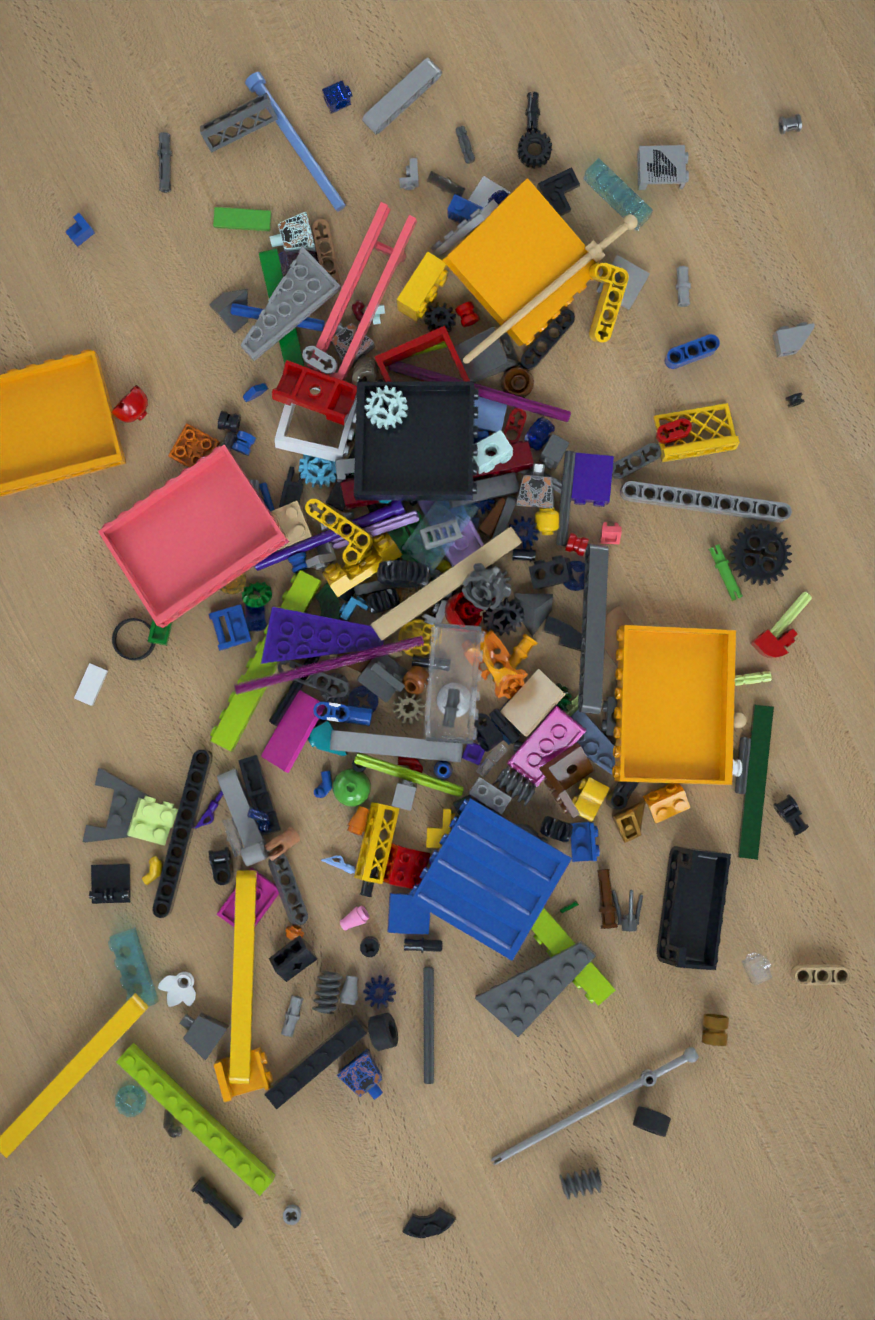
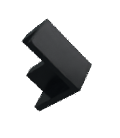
(555, 188)

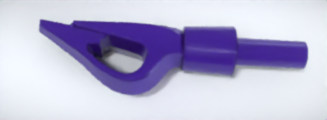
(209, 812)

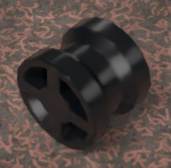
(371, 943)

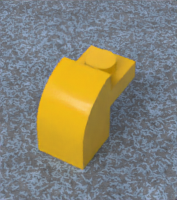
(435, 834)

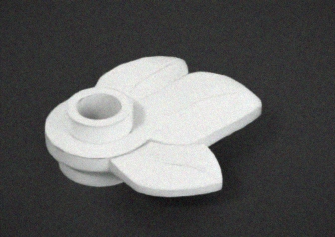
(177, 990)

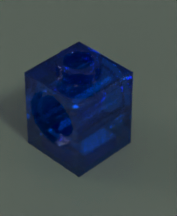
(337, 96)

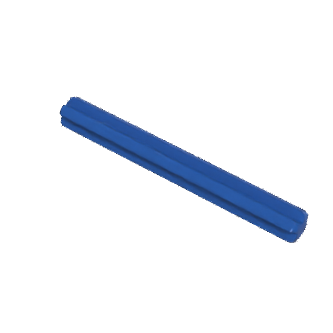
(253, 312)

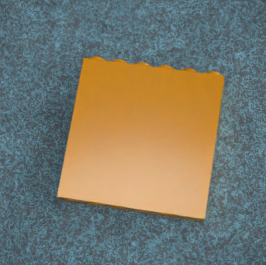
(517, 257)

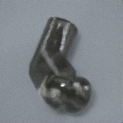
(172, 1130)

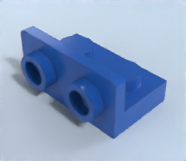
(583, 842)

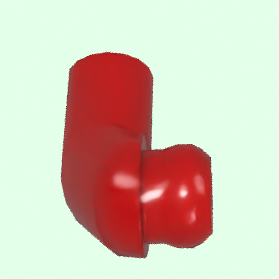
(412, 763)

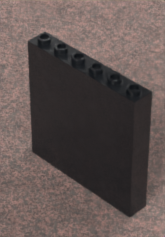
(426, 454)

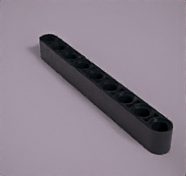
(176, 840)

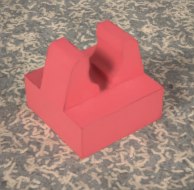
(610, 534)

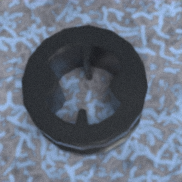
(795, 400)

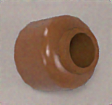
(416, 680)

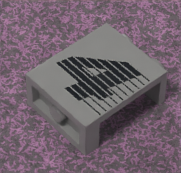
(662, 165)

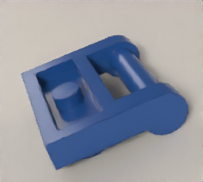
(236, 626)

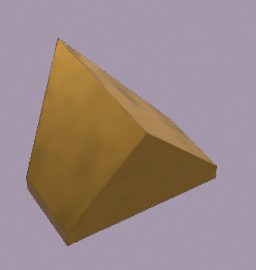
(630, 821)

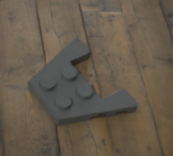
(121, 809)

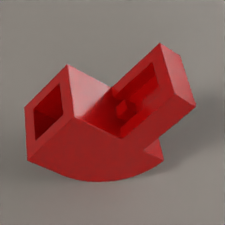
(770, 646)

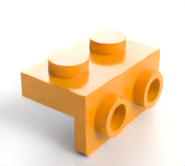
(666, 802)

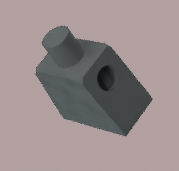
(203, 1033)

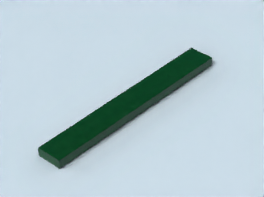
(756, 782)

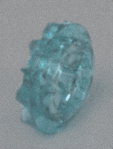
(134, 1093)

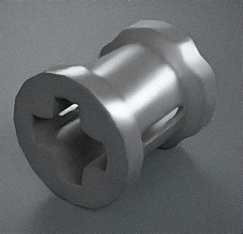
(790, 124)

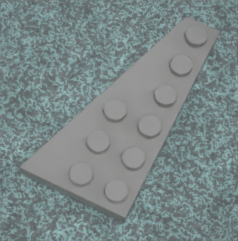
(294, 299)

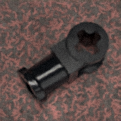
(790, 813)

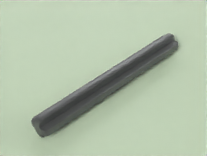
(565, 501)

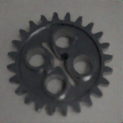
(763, 537)

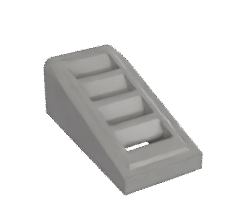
(429, 545)

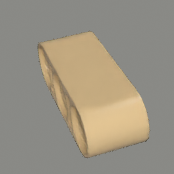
(829, 978)

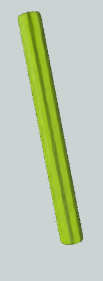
(408, 774)

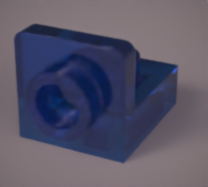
(256, 618)

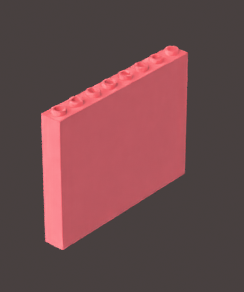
(193, 536)

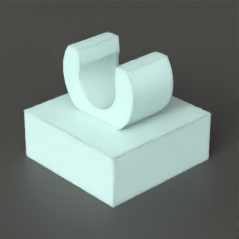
(376, 320)

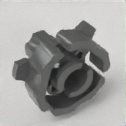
(485, 584)

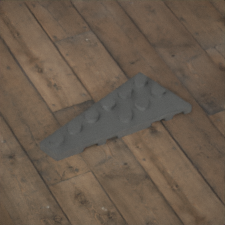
(531, 991)

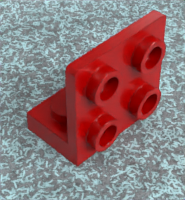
(405, 866)

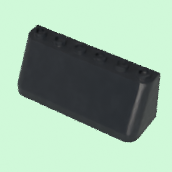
(693, 908)

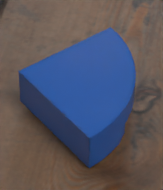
(255, 391)

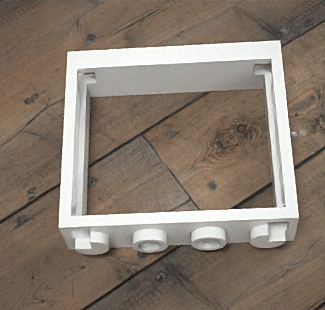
(309, 448)

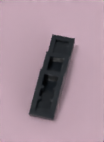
(259, 791)

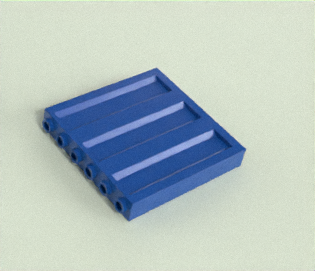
(490, 878)

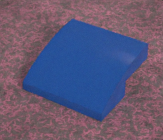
(406, 916)

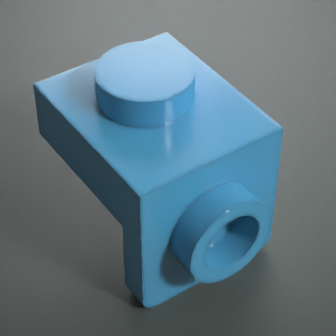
(348, 609)

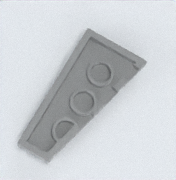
(463, 229)

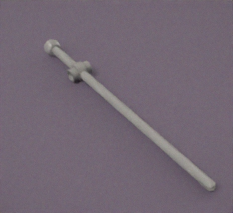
(690, 1055)

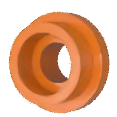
(293, 932)

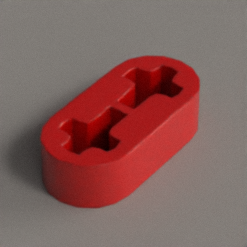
(672, 427)

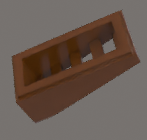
(488, 525)

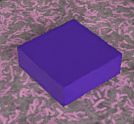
(473, 753)

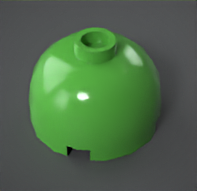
(351, 787)

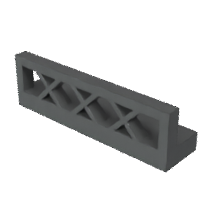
(234, 116)

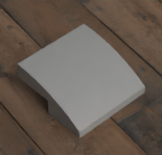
(636, 280)

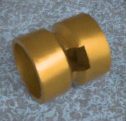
(715, 1029)

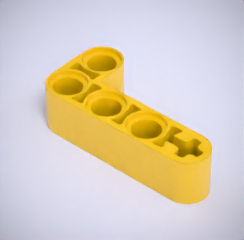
(604, 302)
(337, 527)

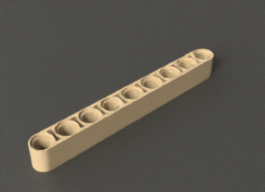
(445, 584)

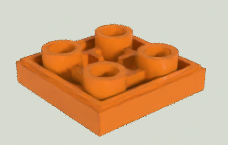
(192, 446)

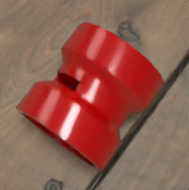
(467, 314)
(576, 544)

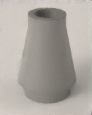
(349, 992)

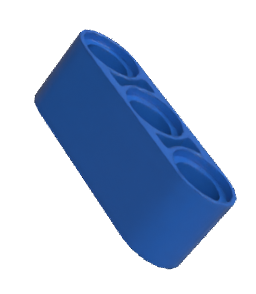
(698, 345)

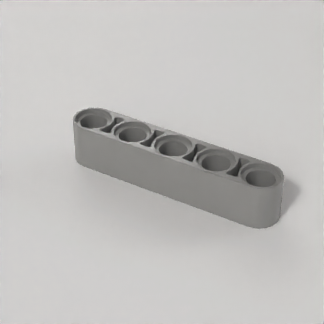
(402, 96)

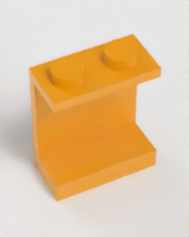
(259, 1076)

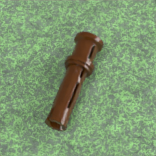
(607, 908)

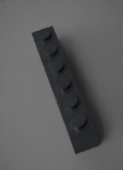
(316, 1061)

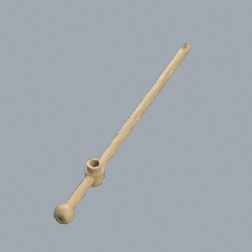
(595, 252)

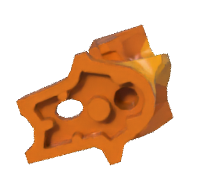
(503, 677)

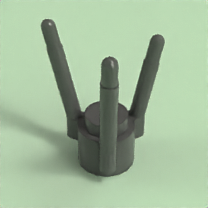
(629, 921)

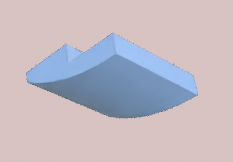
(490, 415)

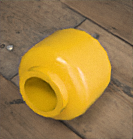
(547, 520)

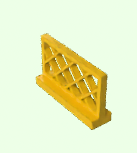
(703, 446)

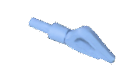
(341, 865)

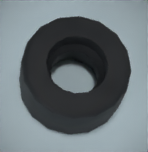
(383, 1031)
(651, 1121)

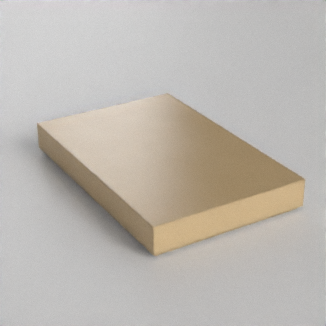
(532, 702)

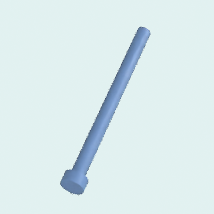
(256, 83)

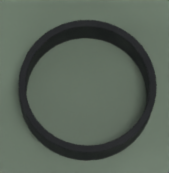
(114, 635)

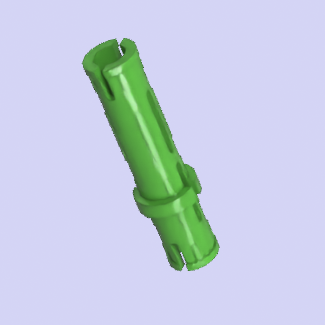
(725, 572)

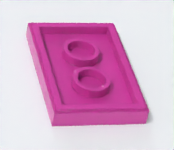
(265, 895)

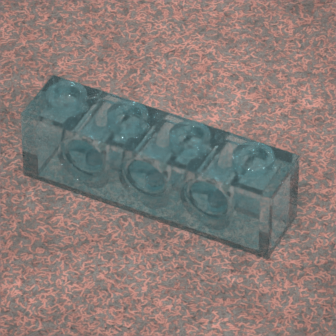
(617, 193)
(131, 940)

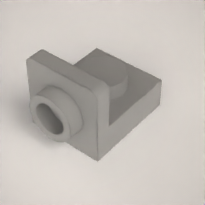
(411, 180)
(439, 612)

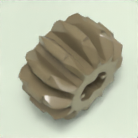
(412, 713)

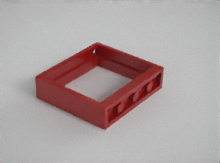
(416, 346)

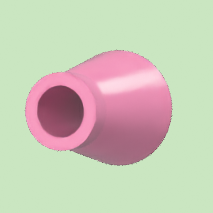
(355, 918)

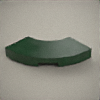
(328, 602)

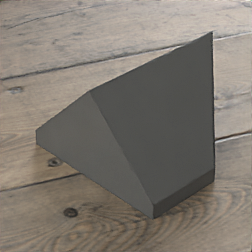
(223, 304)
(536, 609)

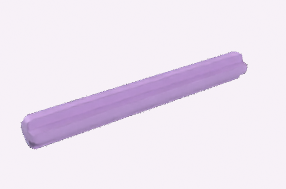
(381, 527)

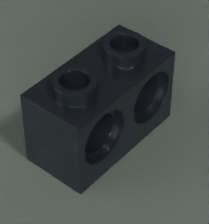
(552, 577)

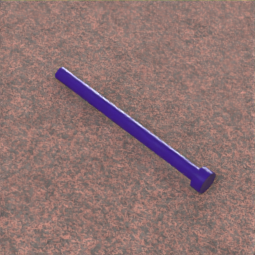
(395, 508)

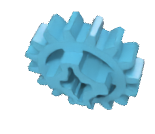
(310, 470)

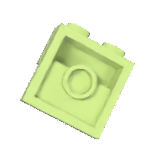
(152, 820)

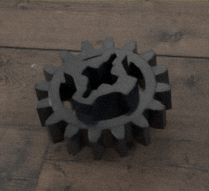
(504, 617)

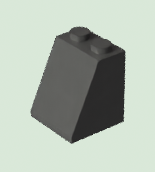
(490, 362)

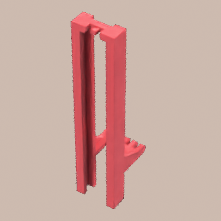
(396, 256)

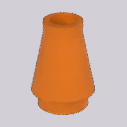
(358, 822)

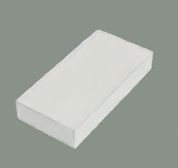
(91, 684)

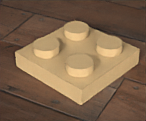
(292, 523)

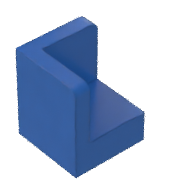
(80, 230)

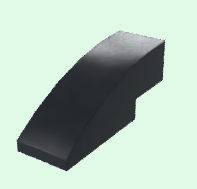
(568, 635)

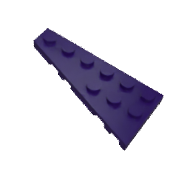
(307, 635)

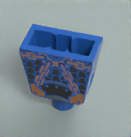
(362, 1075)

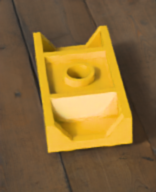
(350, 575)

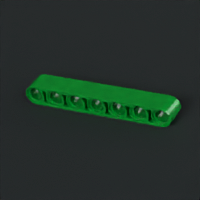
(273, 275)

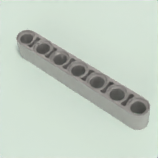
(395, 746)

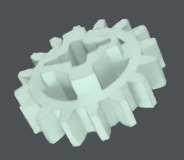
(394, 404)

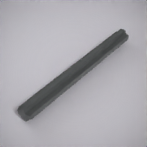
(428, 1013)

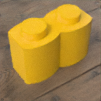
(589, 798)

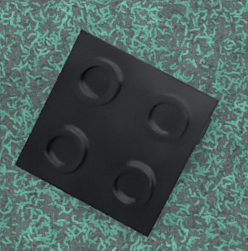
(110, 883)

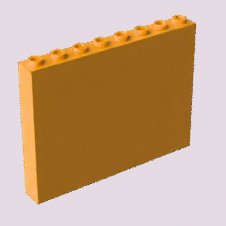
(56, 423)
(674, 705)

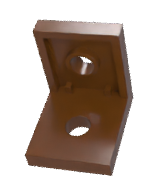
(561, 779)

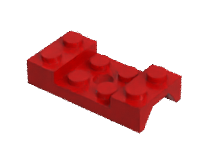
(335, 395)

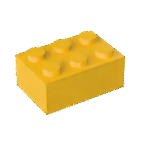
(422, 287)

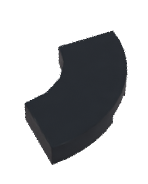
(429, 1225)

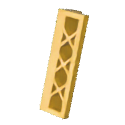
(370, 840)

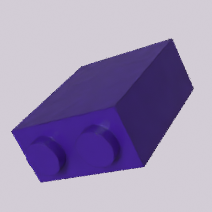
(592, 479)

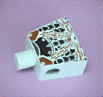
(294, 234)

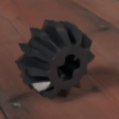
(435, 313)
(383, 600)
(556, 829)

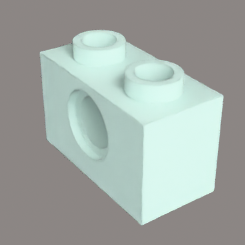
(497, 443)

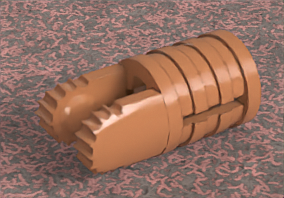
(283, 842)

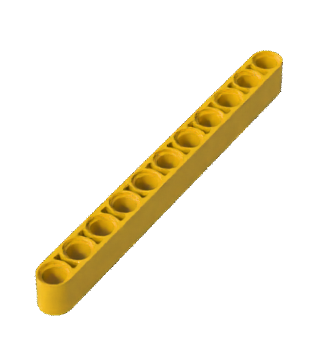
(243, 976)
(72, 1074)

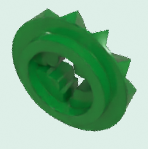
(254, 600)

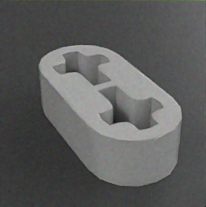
(322, 356)

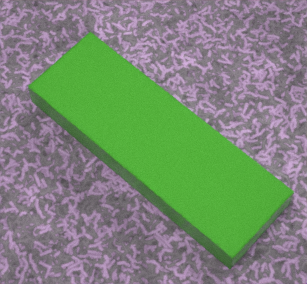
(242, 219)

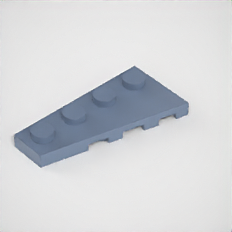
(595, 743)

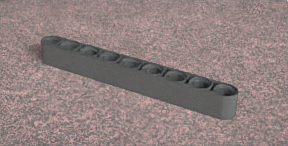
(593, 629)

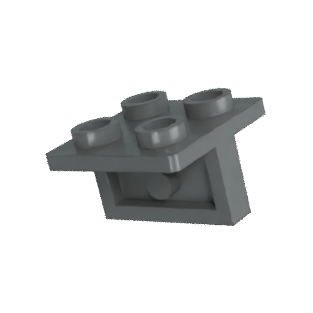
(383, 677)

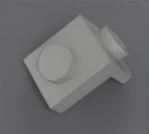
(325, 556)

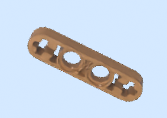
(329, 255)

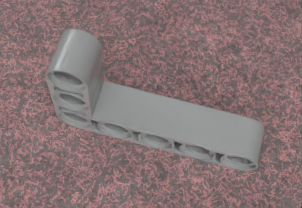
(247, 827)

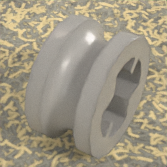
(290, 1208)

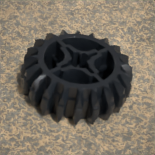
(403, 574)

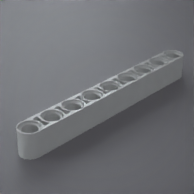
(714, 499)

